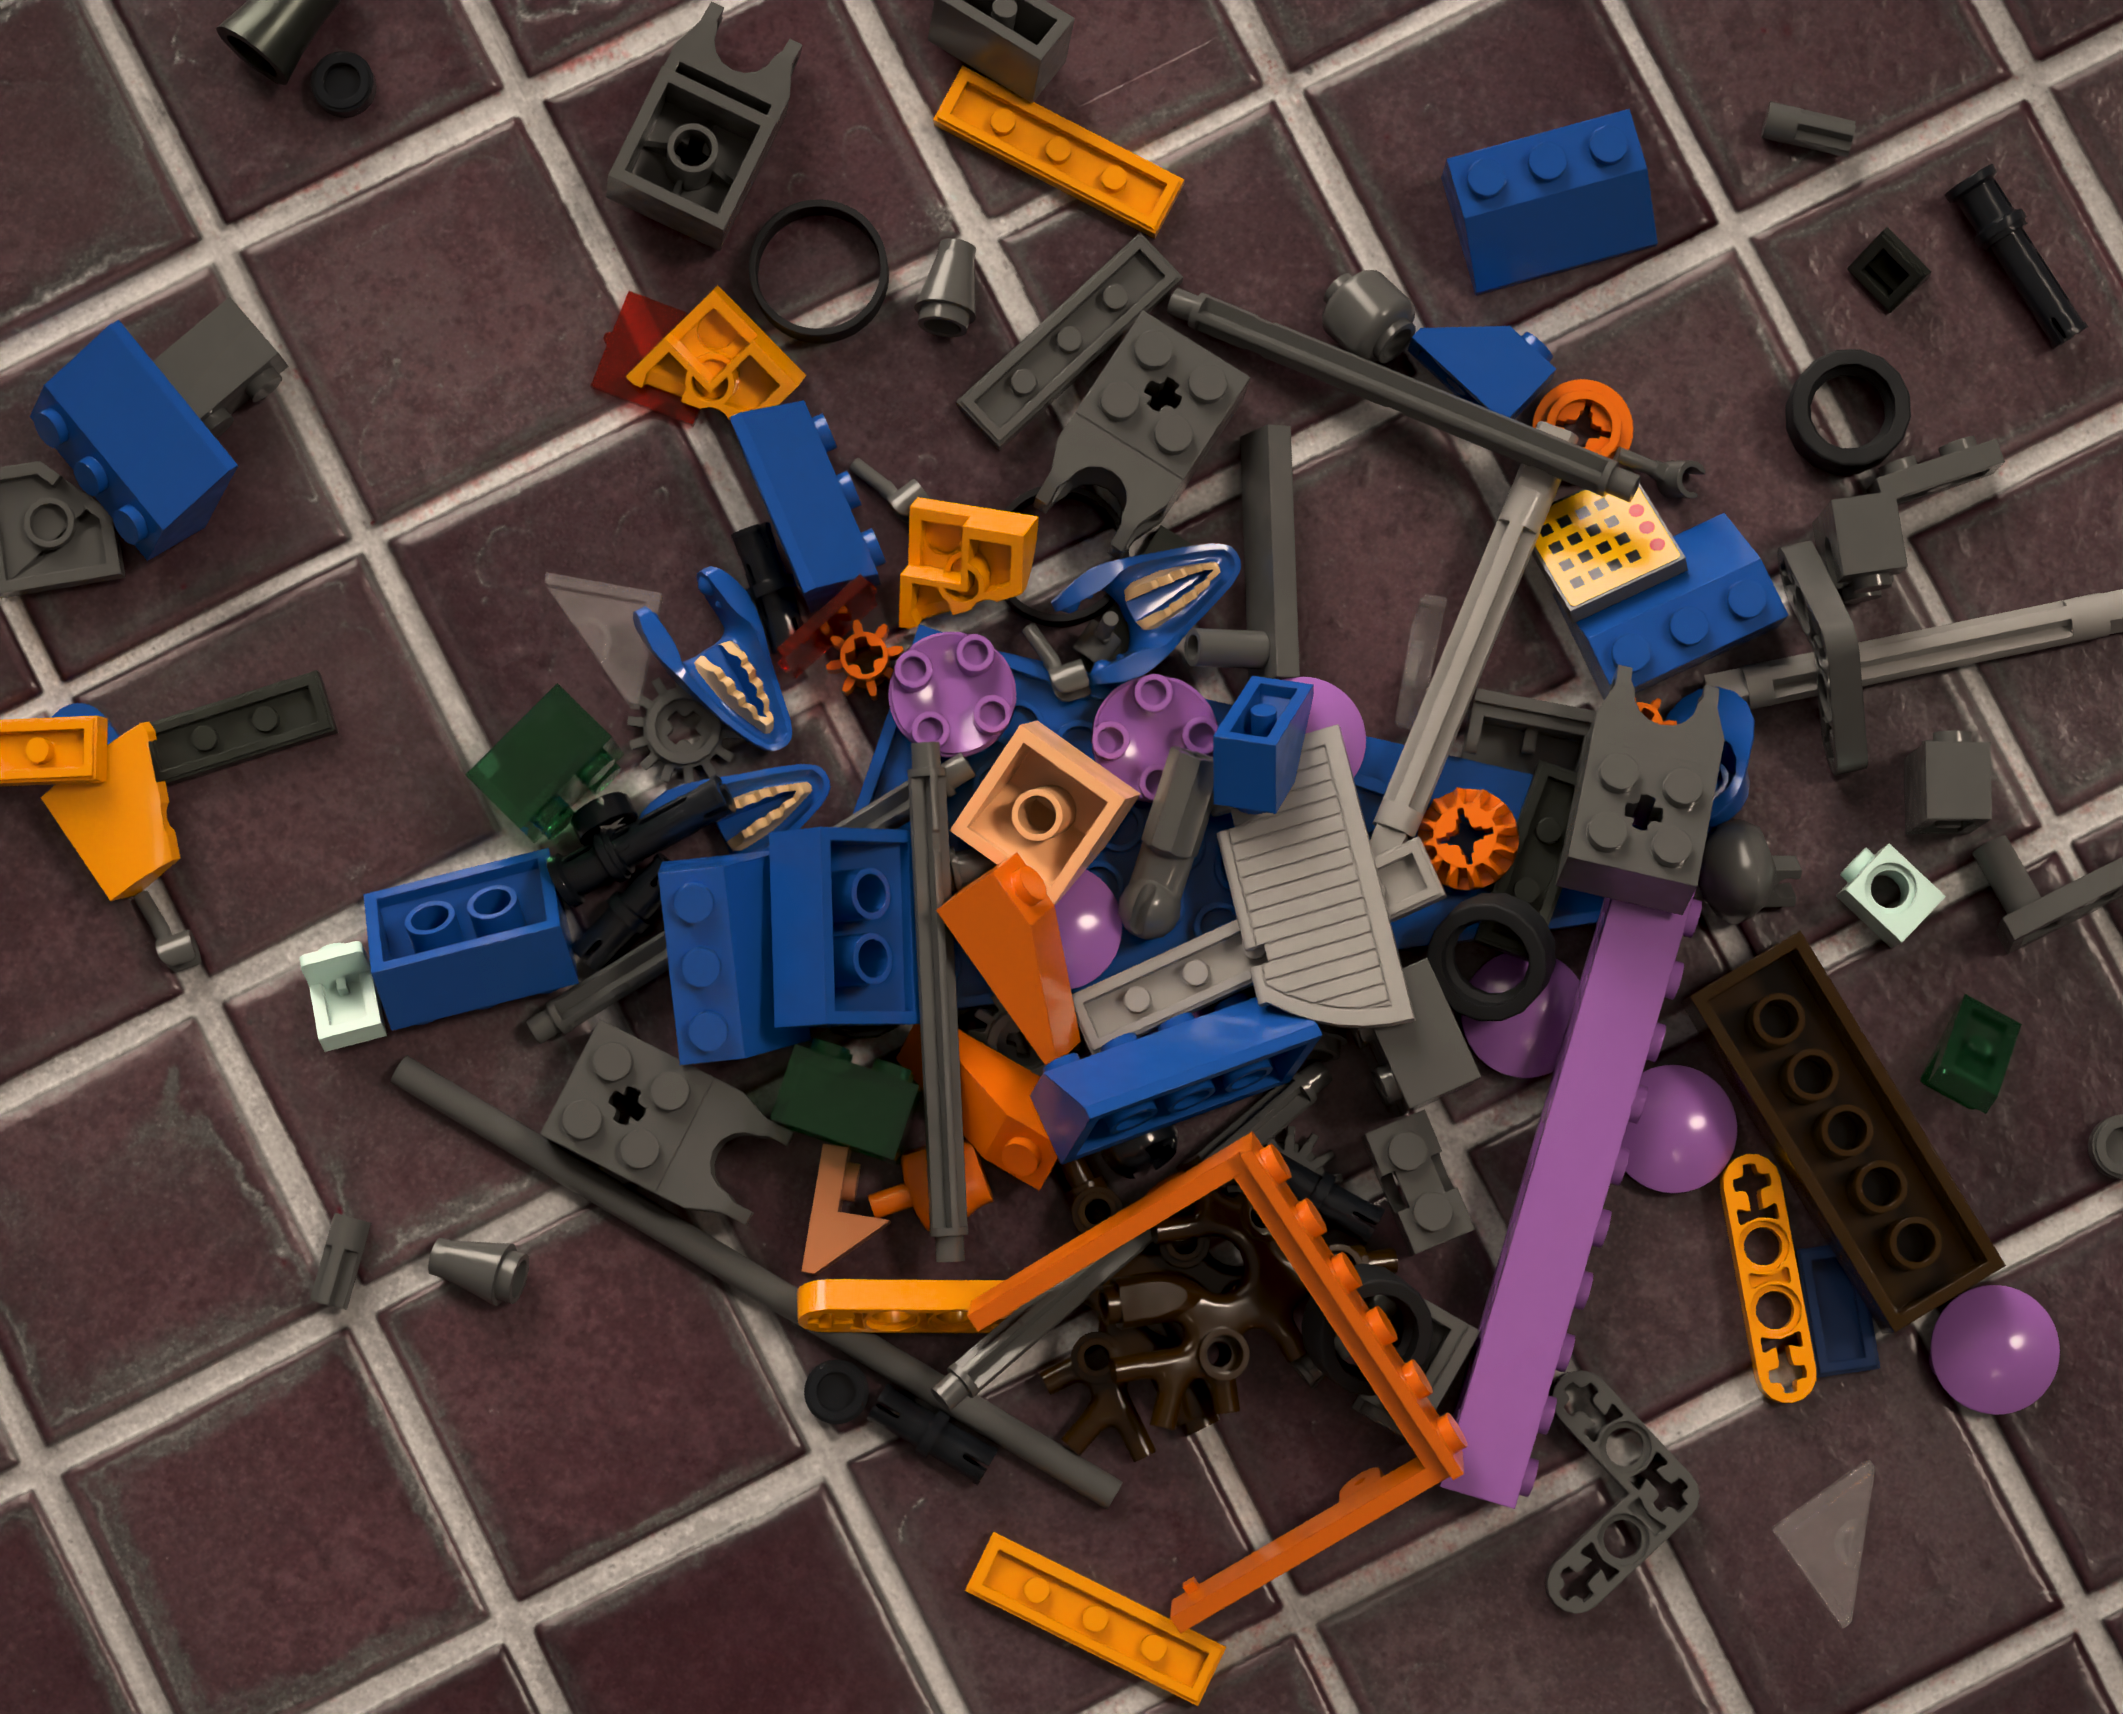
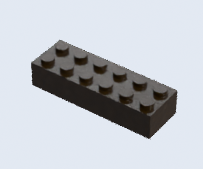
(1843, 1134)

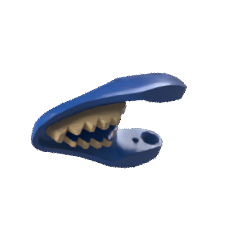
(1159, 599)
(734, 674)
(764, 803)

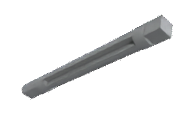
(1935, 648)
(1466, 653)

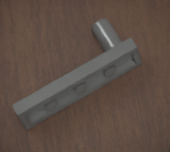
(1271, 638)
(2035, 916)

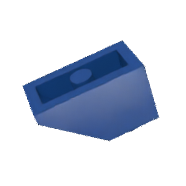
(1486, 364)
(1261, 745)

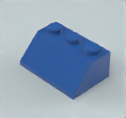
(1551, 201)
(133, 442)
(807, 499)
(1687, 618)
(843, 928)
(468, 940)
(721, 957)

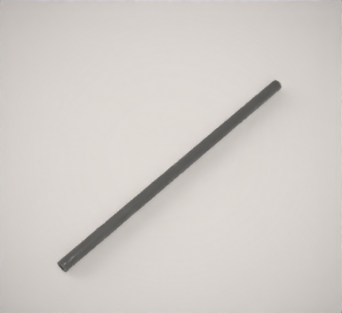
(746, 1276)

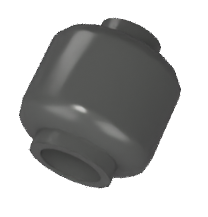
(1368, 316)

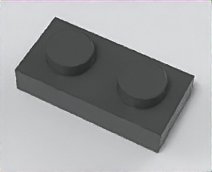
(1959, 464)

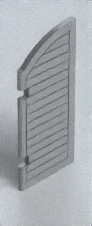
(1315, 898)

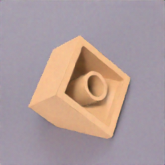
(1046, 806)

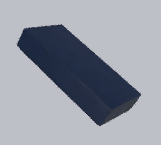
(1836, 1315)

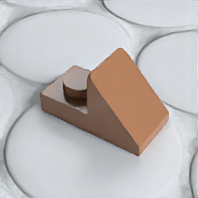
(830, 1231)

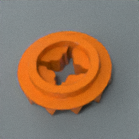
(1607, 413)
(1491, 855)

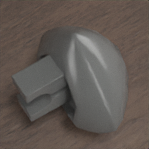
(1742, 875)

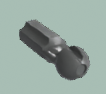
(1169, 845)

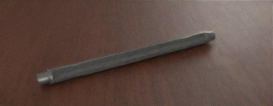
(1404, 394)
(651, 957)
(937, 1003)
(1045, 1311)

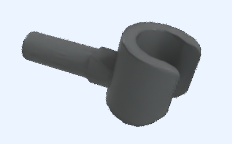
(1667, 474)
(898, 500)
(1098, 638)
(1067, 680)
(176, 950)

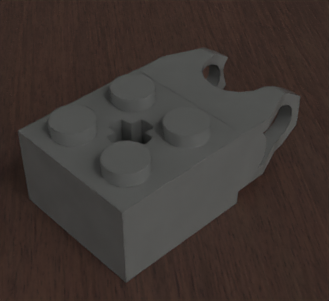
(705, 111)
(1129, 446)
(1647, 779)
(679, 1135)

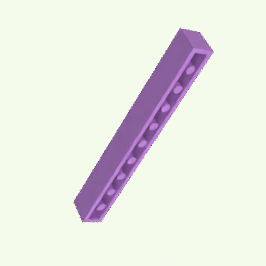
(1564, 1195)

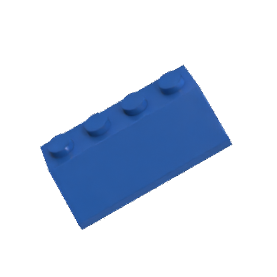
(1169, 1074)

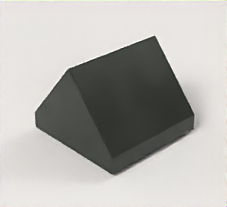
(1889, 270)

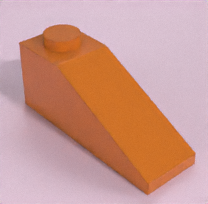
(1017, 947)
(995, 1107)

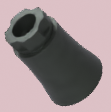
(274, 33)

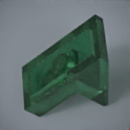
(1972, 1055)

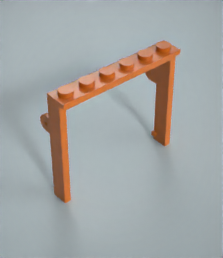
(1333, 1285)

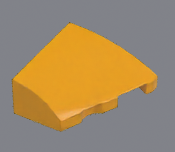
(719, 361)
(963, 558)
(121, 822)

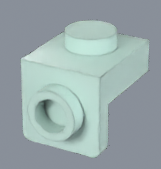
(343, 995)

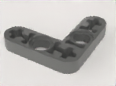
(1835, 653)
(1634, 1506)

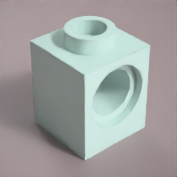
(1916, 901)

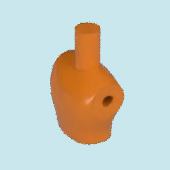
(915, 1186)

